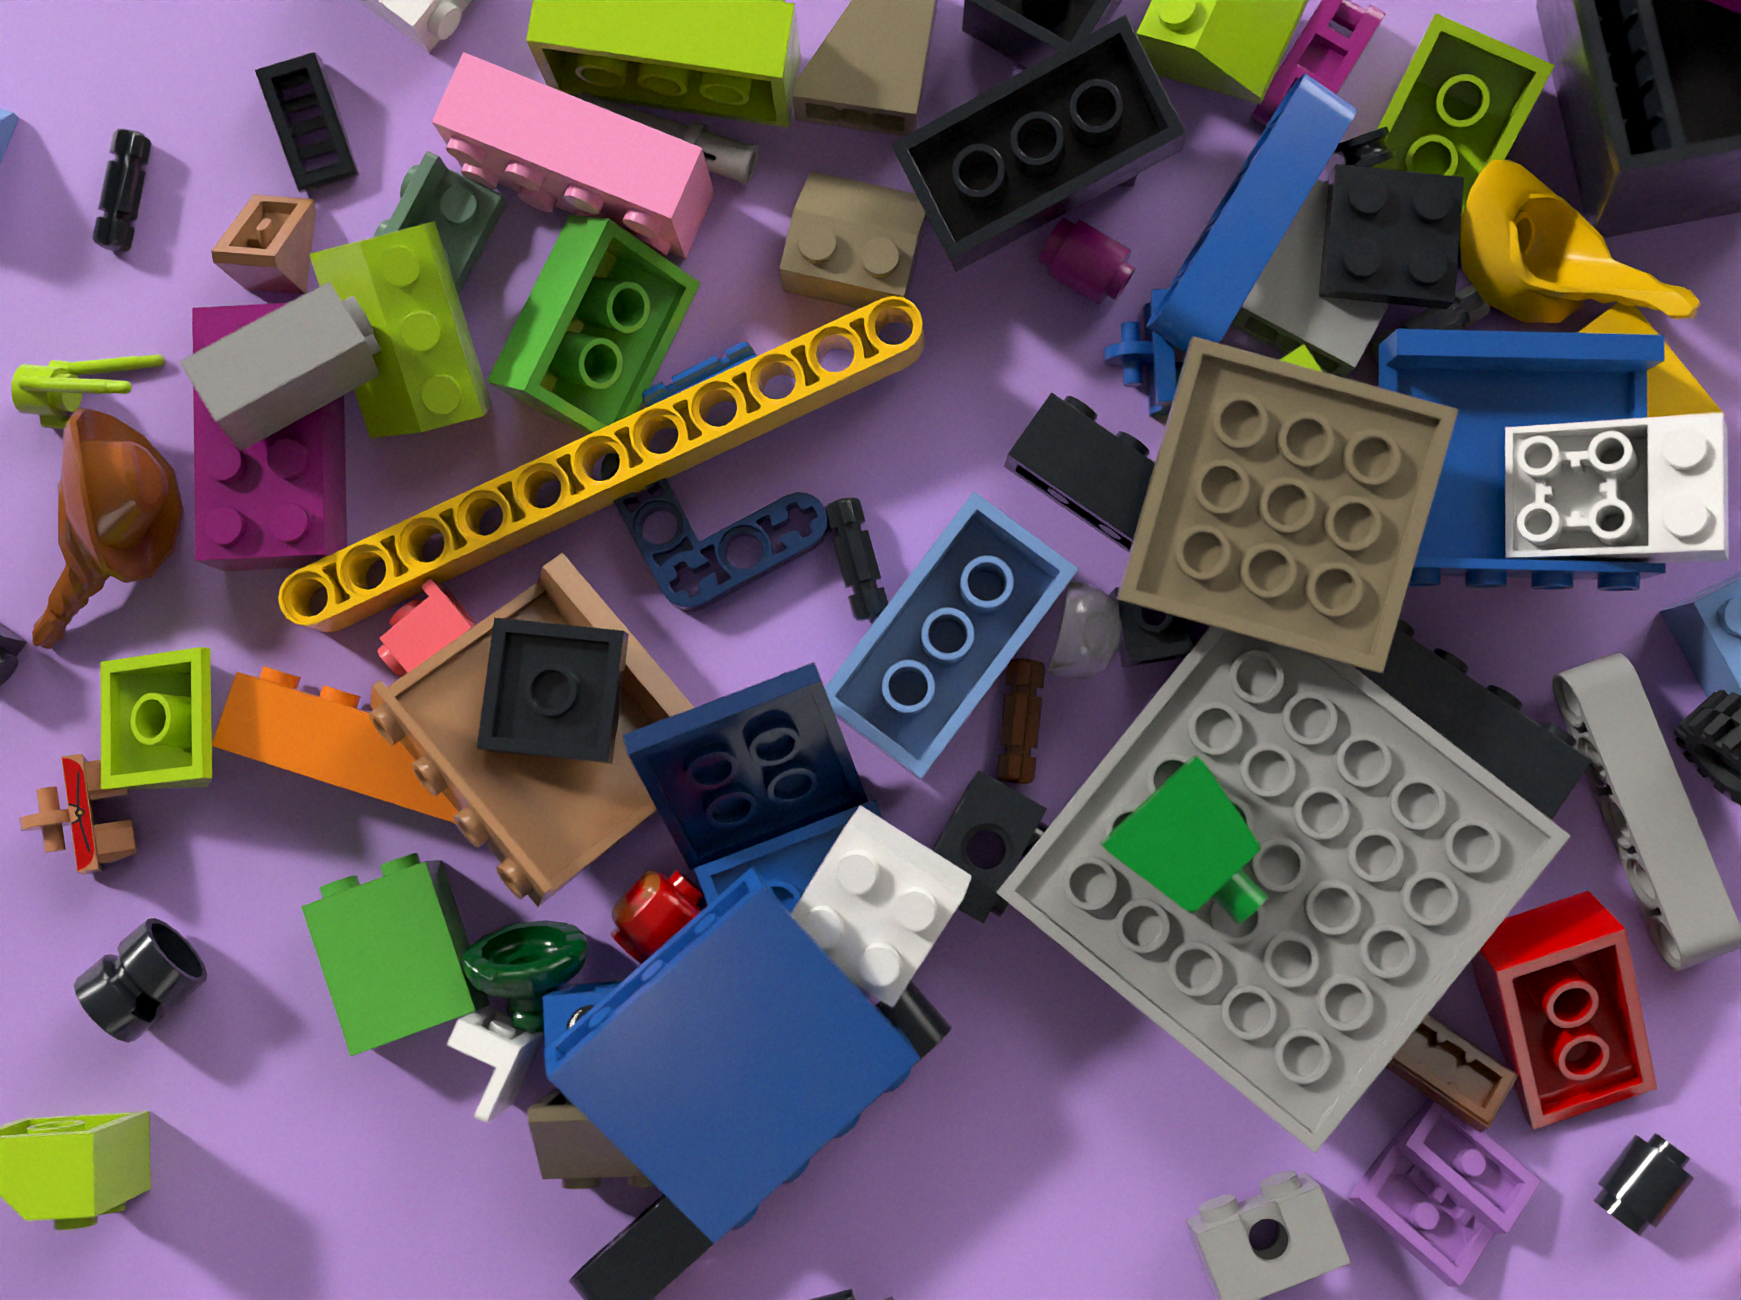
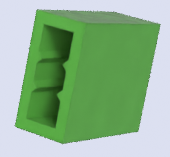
(392, 952)

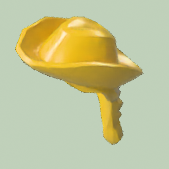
(1543, 258)

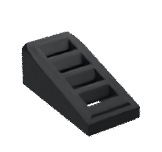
(294, 73)

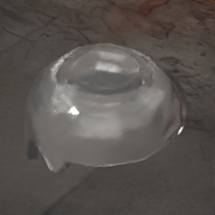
(1087, 633)

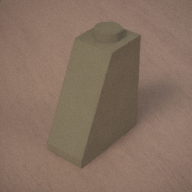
(870, 68)

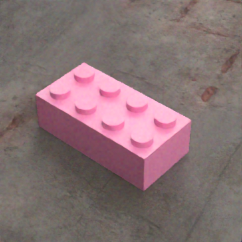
(573, 155)

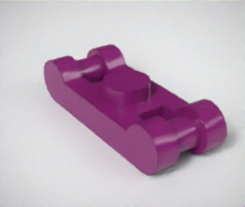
(1322, 51)

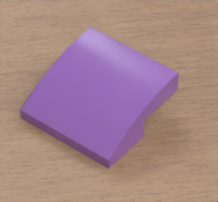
(1444, 1191)

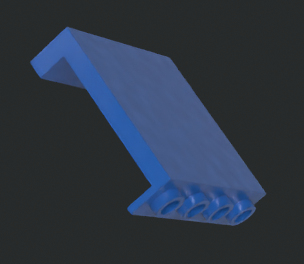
(1500, 384)
(730, 1058)

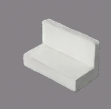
(496, 1041)

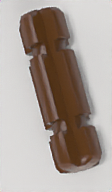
(1021, 721)

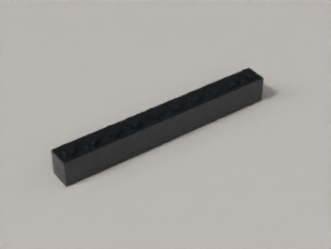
(1105, 486)

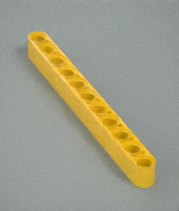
(573, 466)

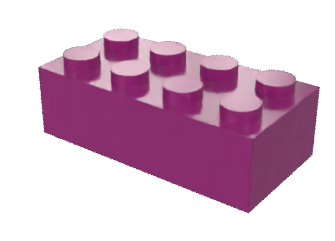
(276, 499)

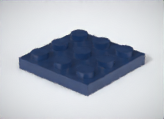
(747, 766)

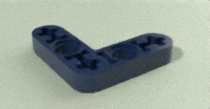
(686, 549)

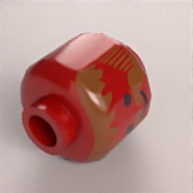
(654, 912)

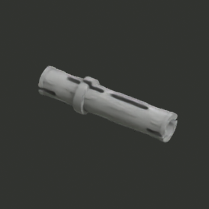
(722, 154)

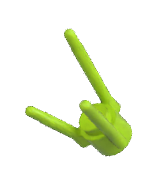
(57, 390)

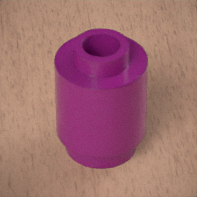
(1087, 260)

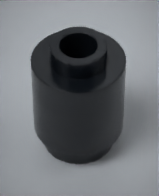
(1644, 1183)

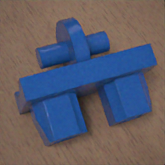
(1154, 352)

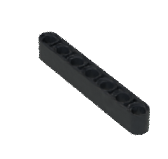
(666, 1242)

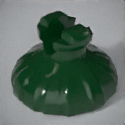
(525, 965)

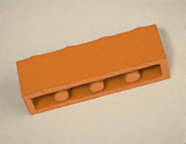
(321, 740)

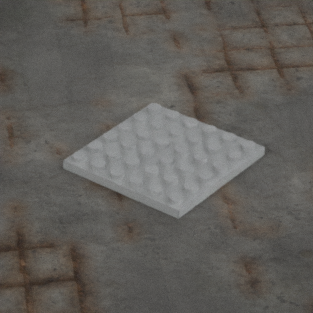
(1375, 858)

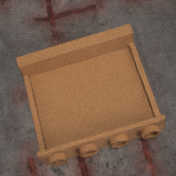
(532, 812)

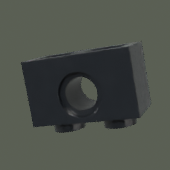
(1011, 817)

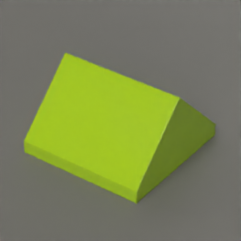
(156, 721)

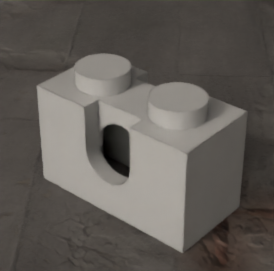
(1303, 1246)

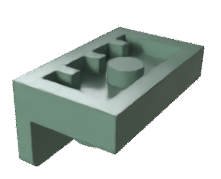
(459, 206)

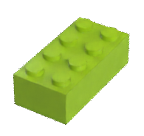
(673, 54)

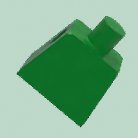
(1191, 844)

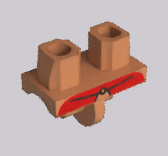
(91, 842)

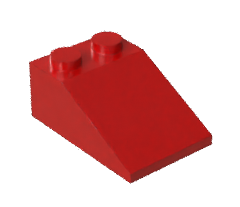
(1566, 1008)

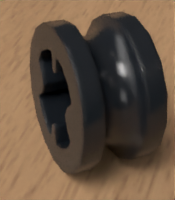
(1365, 149)

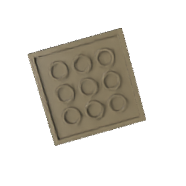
(1287, 504)

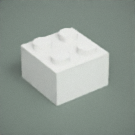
(880, 904)

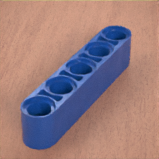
(1253, 215)

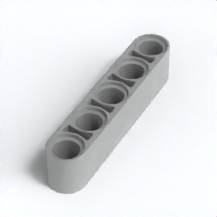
(1647, 812)

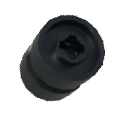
(130, 990)

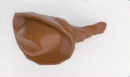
(114, 514)

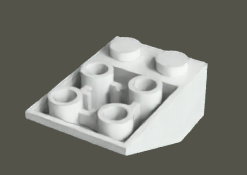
(1618, 490)

